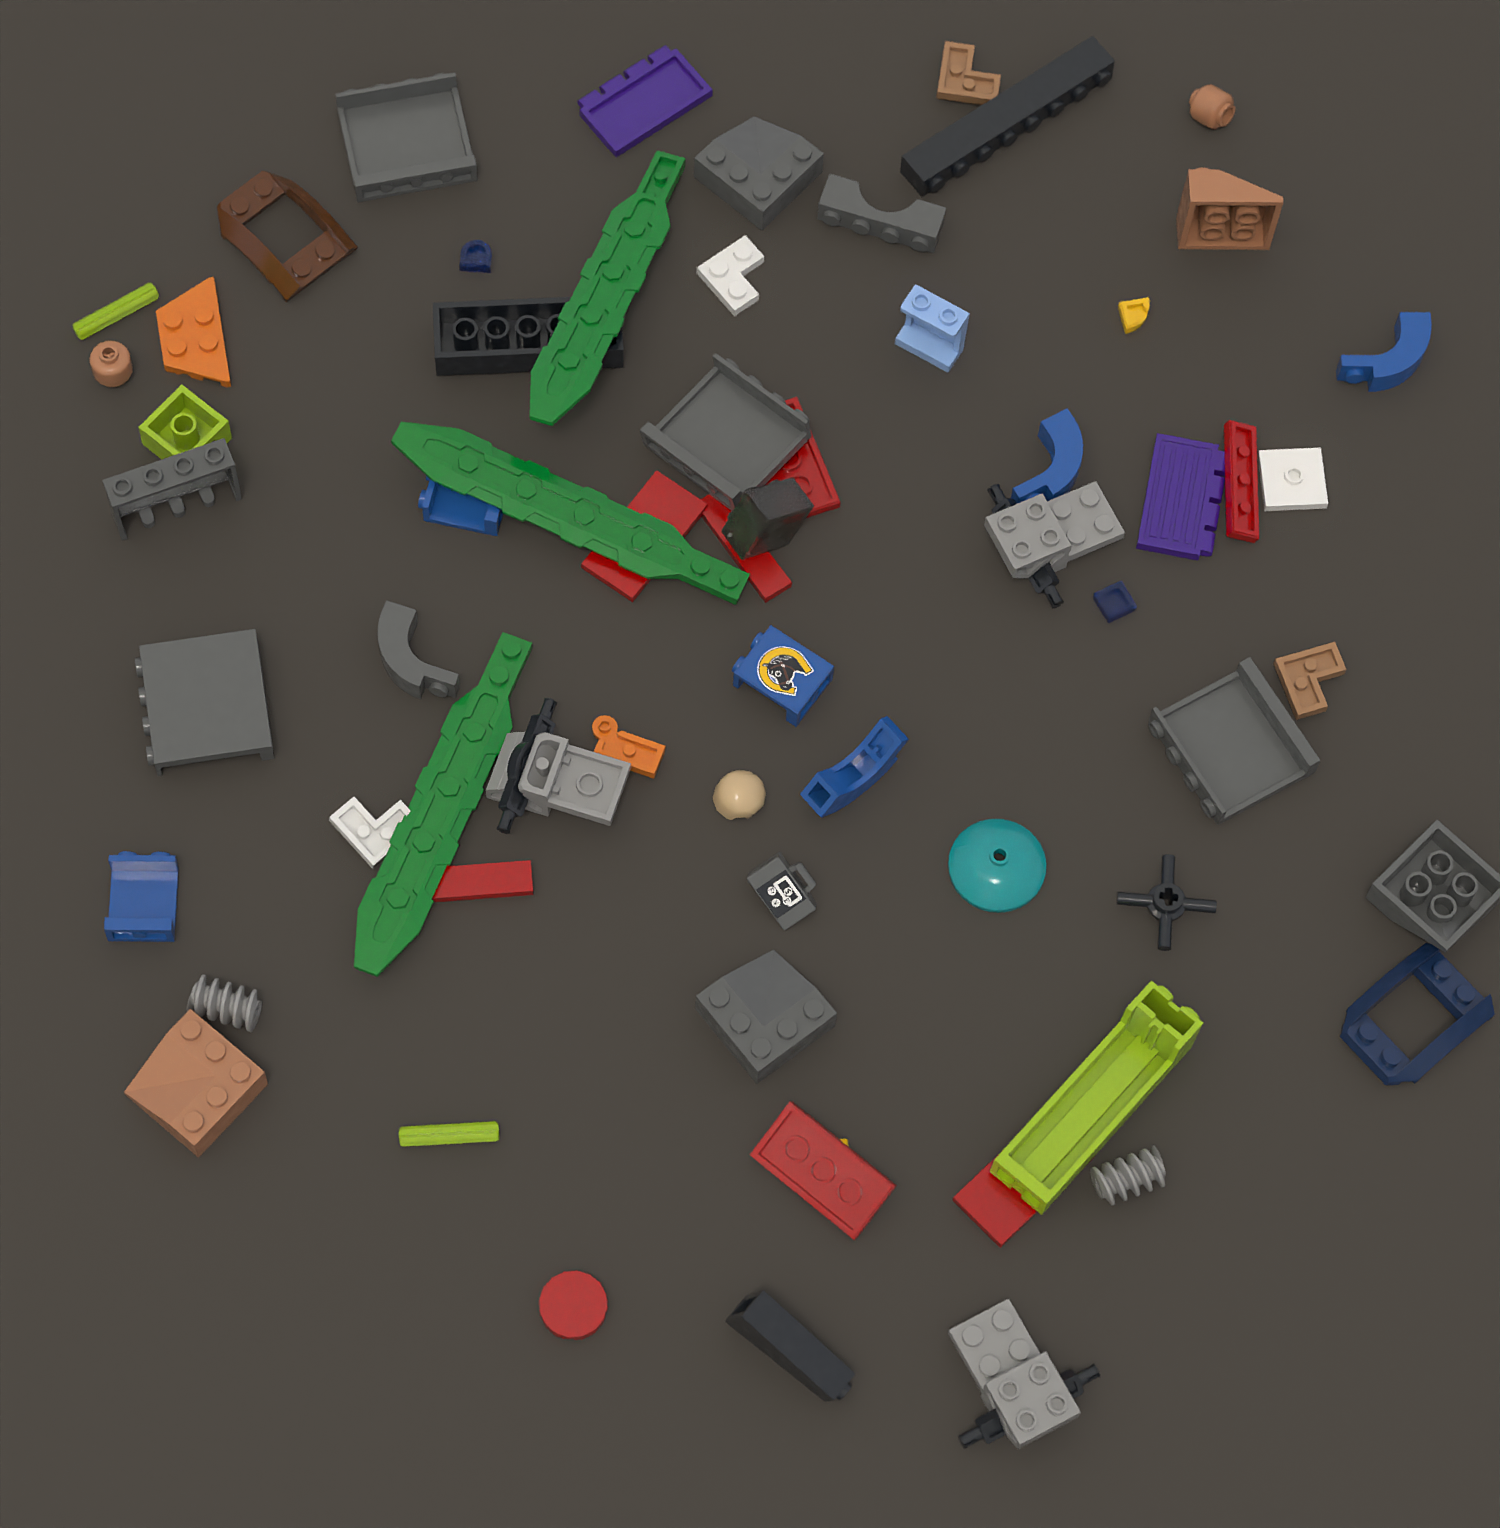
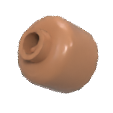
(1212, 106)
(111, 363)

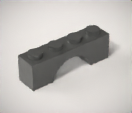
(914, 226)

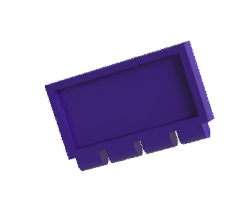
(645, 101)
(1182, 498)

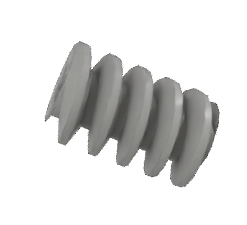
(225, 1003)
(1128, 1175)

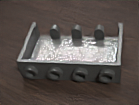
(169, 481)

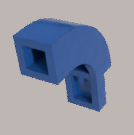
(1396, 365)
(1065, 446)
(856, 773)

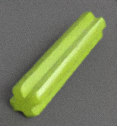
(115, 311)
(448, 1133)

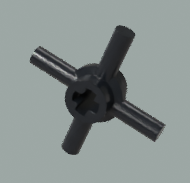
(1175, 897)

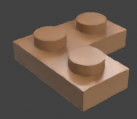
(959, 82)
(1302, 672)

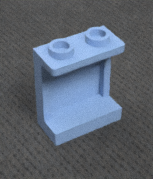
(932, 328)

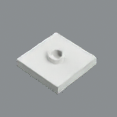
(1292, 479)

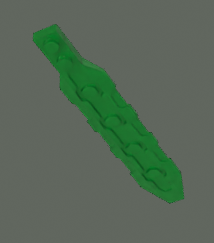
(606, 288)
(564, 508)
(439, 810)

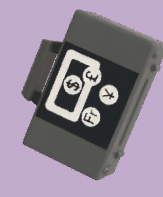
(783, 890)

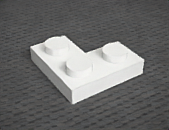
(726, 274)
(365, 833)

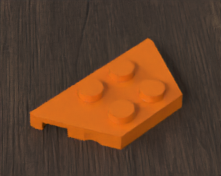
(194, 335)

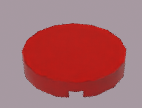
(573, 1305)

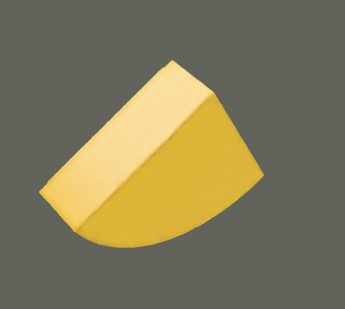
(1133, 313)

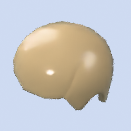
(739, 795)

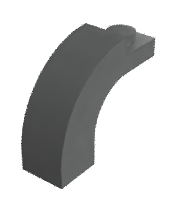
(409, 673)

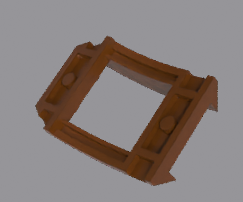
(306, 264)

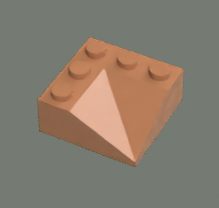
(1225, 212)
(196, 1083)

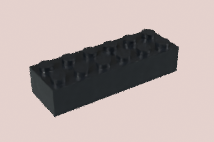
(500, 335)

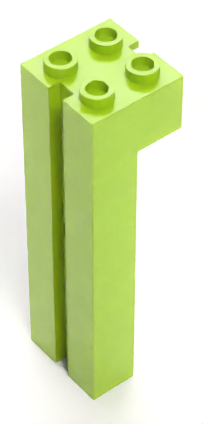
(1098, 1097)

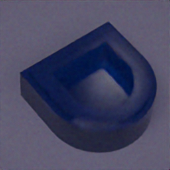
(476, 257)

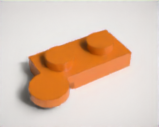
(641, 753)

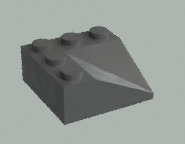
(758, 169)
(1437, 888)
(765, 1013)

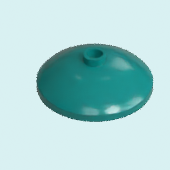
(995, 883)

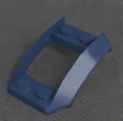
(1446, 985)

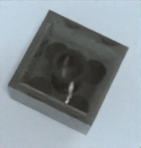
(767, 517)

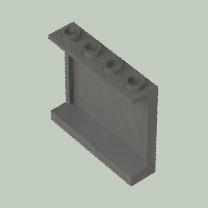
(406, 137)
(728, 433)
(204, 699)
(1234, 743)

